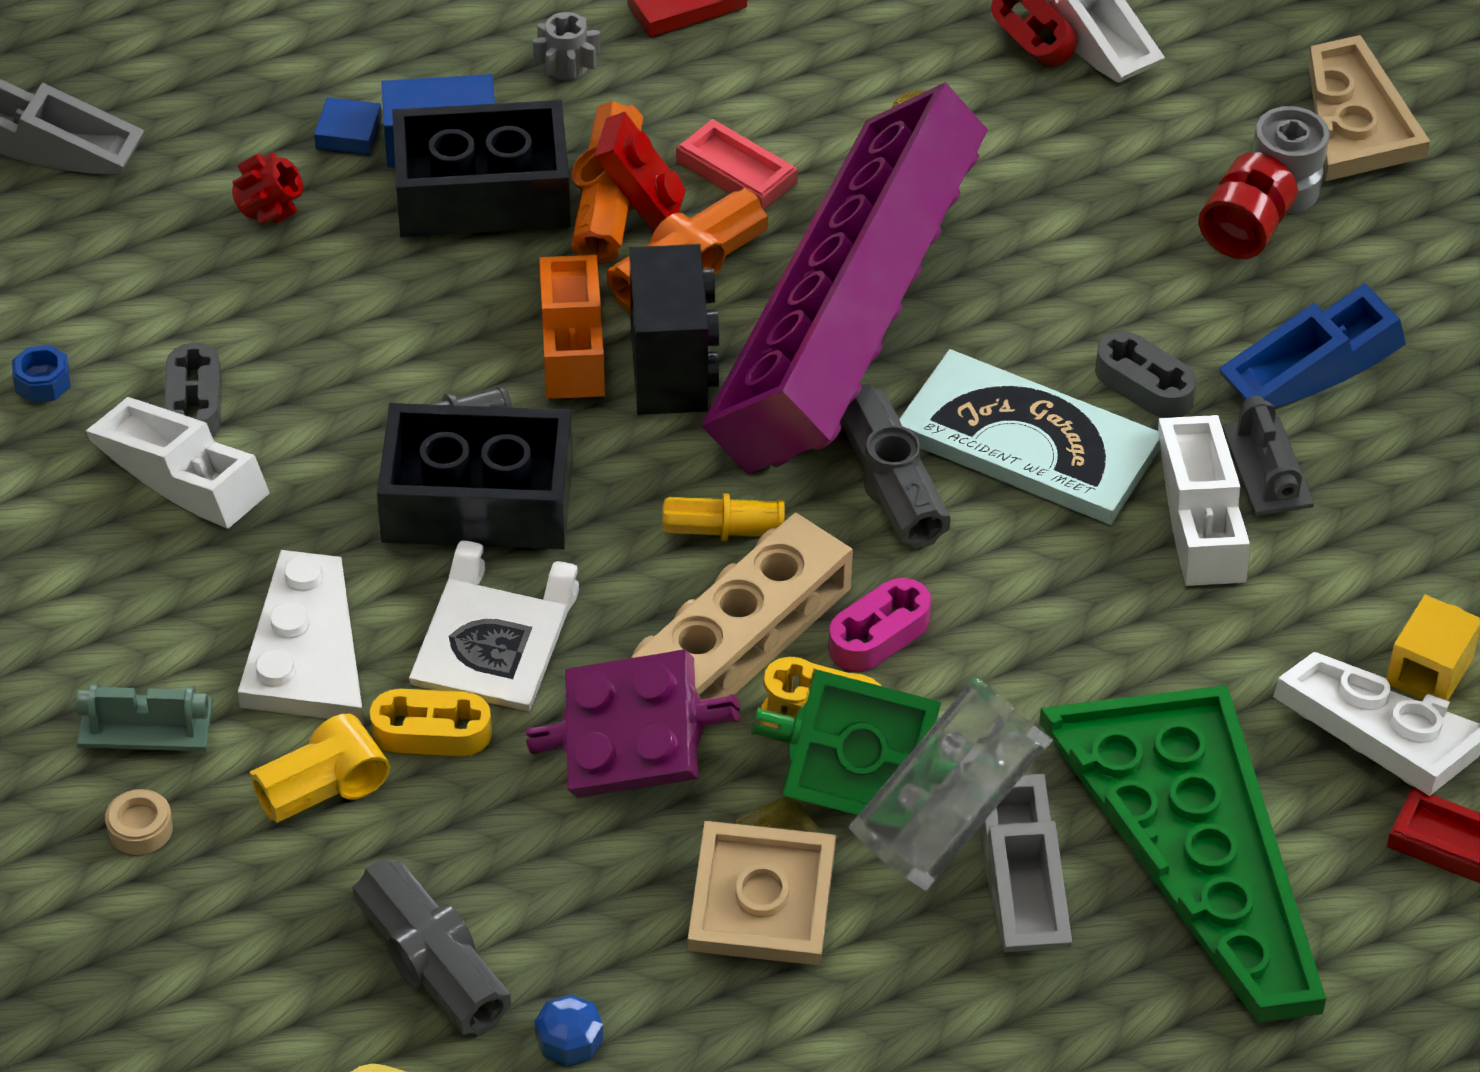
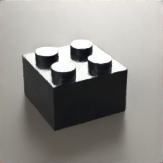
(672, 329)

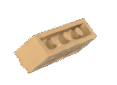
(757, 606)

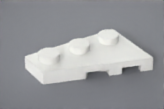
(1400, 733)

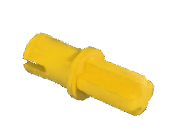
(721, 516)

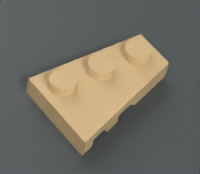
(1362, 110)

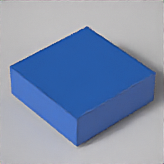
(348, 126)

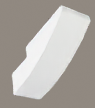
(1110, 37)
(181, 460)
(1203, 501)

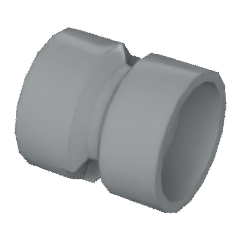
(1299, 142)

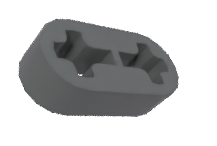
(1145, 374)
(204, 392)

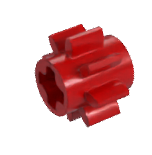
(267, 188)

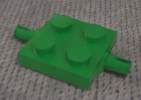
(847, 739)

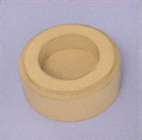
(139, 822)

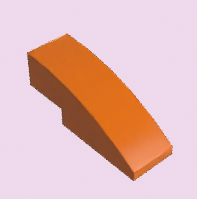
(572, 327)

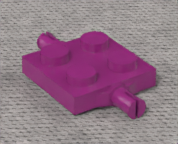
(632, 723)

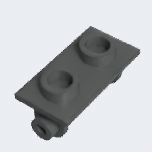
(1266, 460)

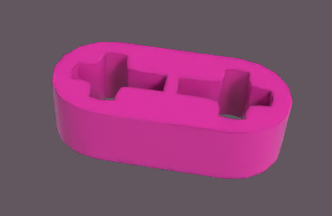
(874, 618)

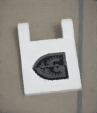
(491, 637)

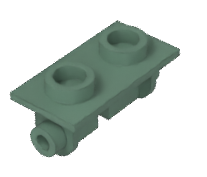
(148, 722)

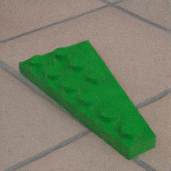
(1193, 814)

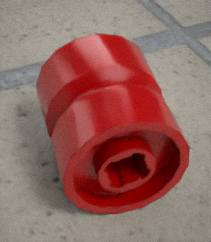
(1248, 205)

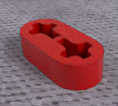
(1027, 30)

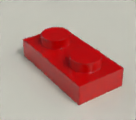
(639, 170)

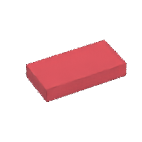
(736, 163)

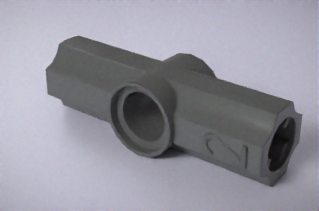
(894, 469)
(431, 947)

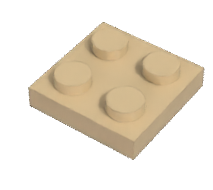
(762, 893)

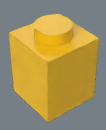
(1433, 650)

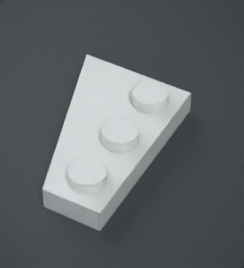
(303, 643)

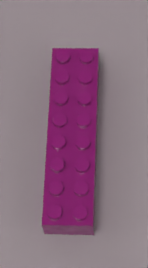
(846, 281)

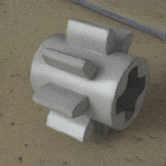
(566, 46)

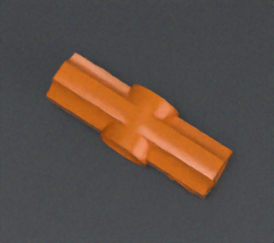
(601, 202)
(717, 230)

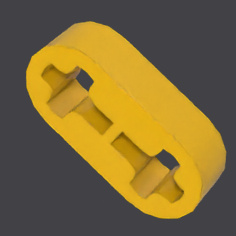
(430, 722)

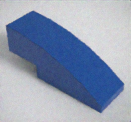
(1317, 349)

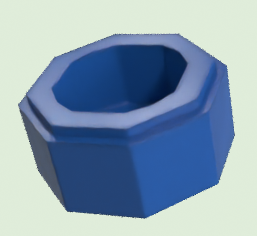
(41, 373)
(569, 1030)

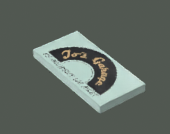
(1031, 436)

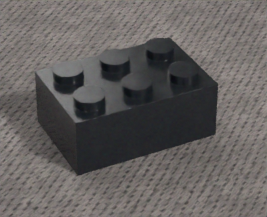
(481, 168)
(475, 476)

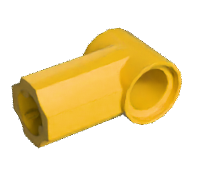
(335, 761)

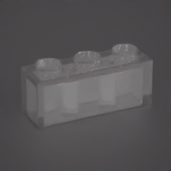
(950, 783)

